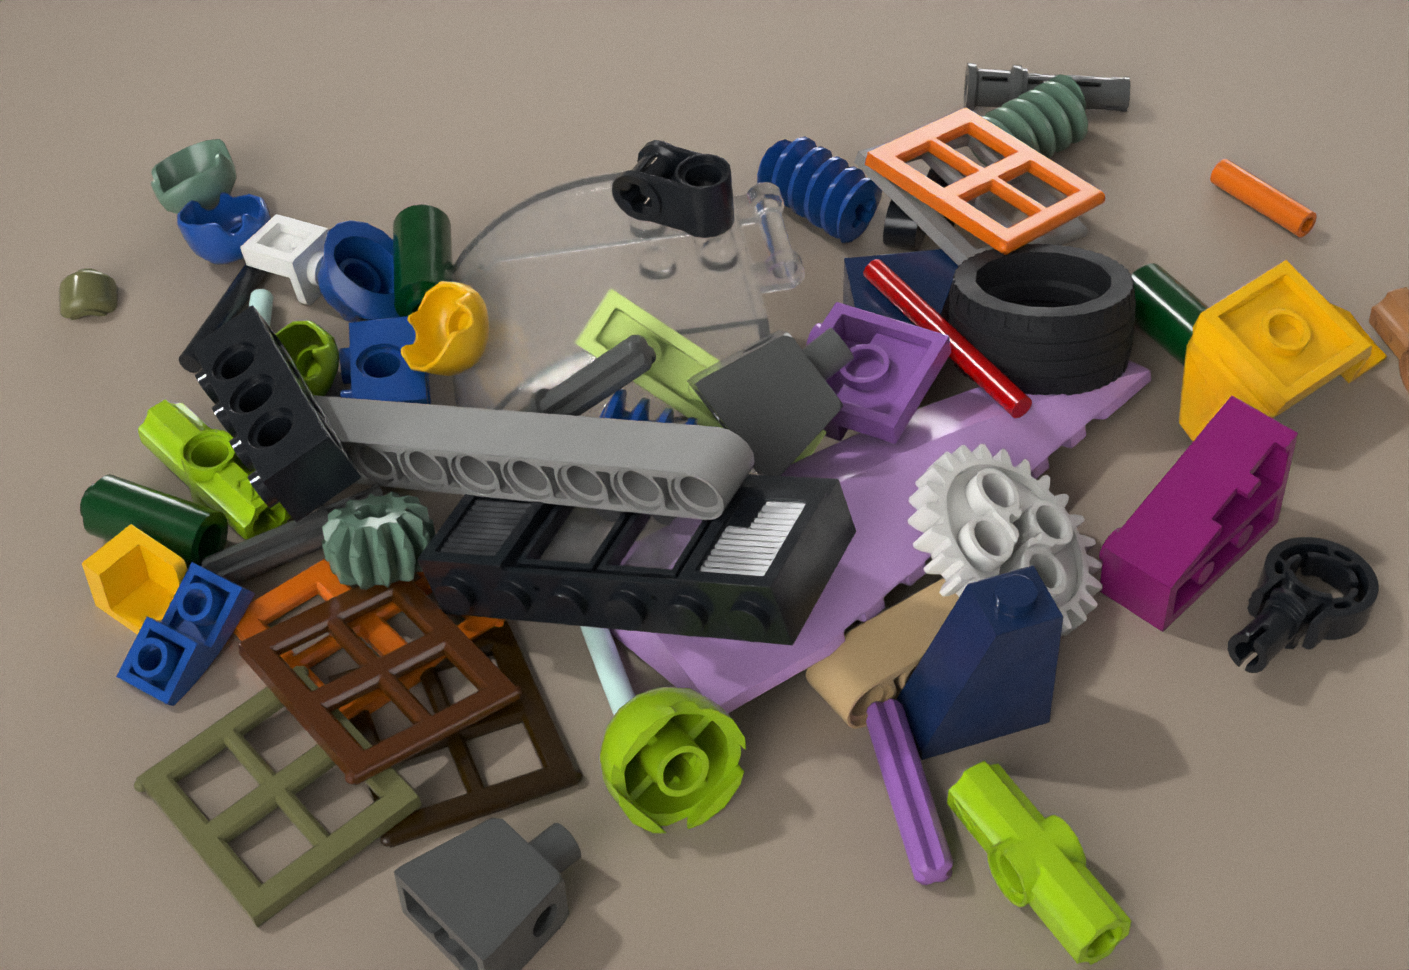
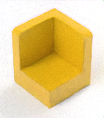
(134, 577)

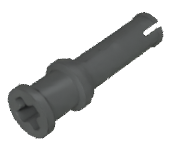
(998, 86)

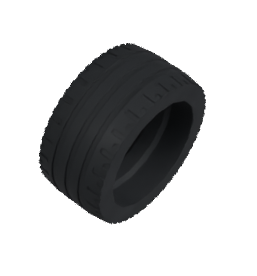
(1047, 316)

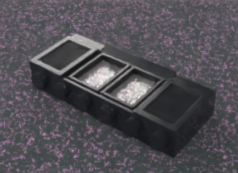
(720, 578)

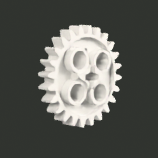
(997, 518)

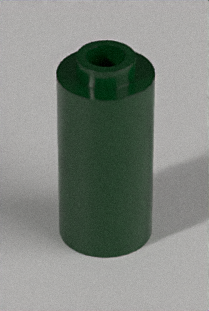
(420, 255)
(1165, 309)
(174, 522)

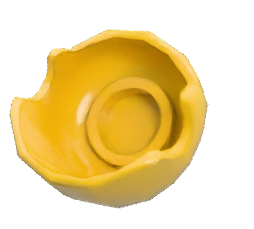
(448, 330)

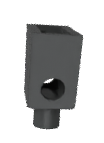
(775, 394)
(490, 894)

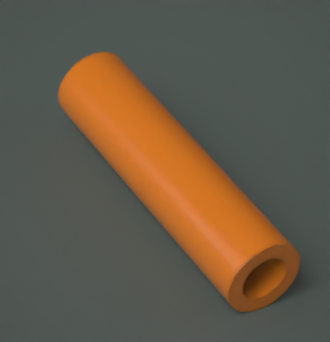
(1263, 198)

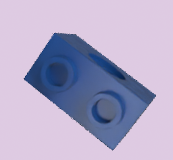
(376, 365)

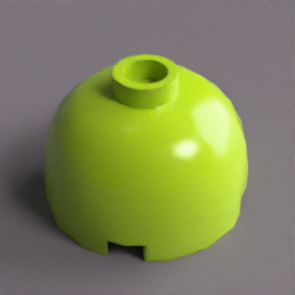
(671, 758)

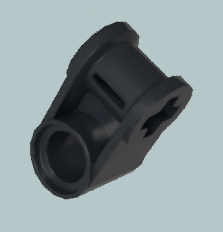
(684, 190)

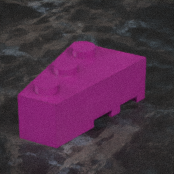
(1200, 515)

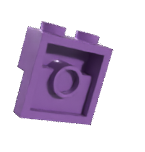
(888, 373)

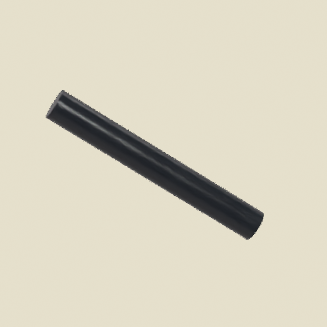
(225, 310)

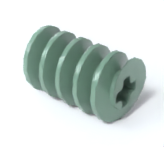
(1044, 117)

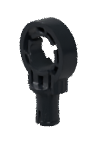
(1289, 609)

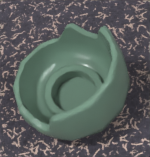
(194, 174)

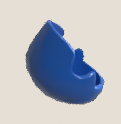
(224, 229)

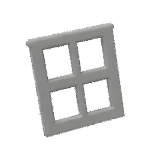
(940, 229)

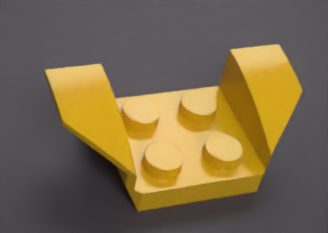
(1270, 348)

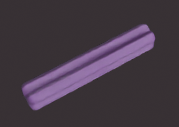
(909, 792)

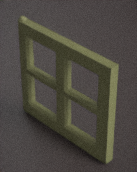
(274, 790)

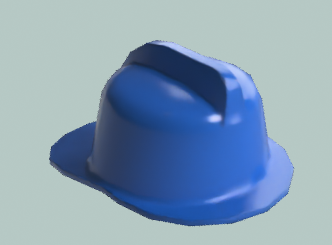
(358, 272)

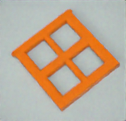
(952, 200)
(370, 626)

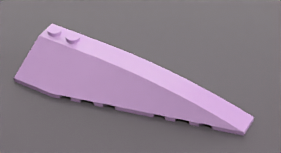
(877, 487)

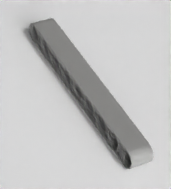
(543, 456)

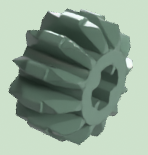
(377, 539)

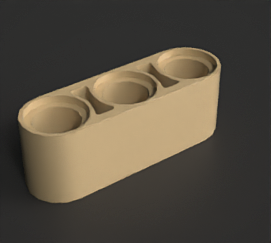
(880, 655)

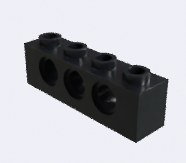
(272, 416)

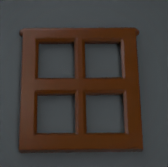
(314, 707)

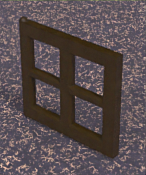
(479, 801)

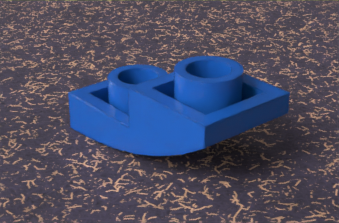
(181, 647)

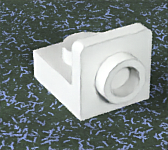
(289, 250)

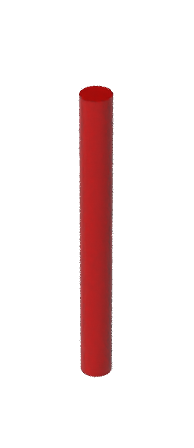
(962, 351)

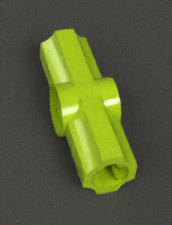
(208, 467)
(1038, 863)

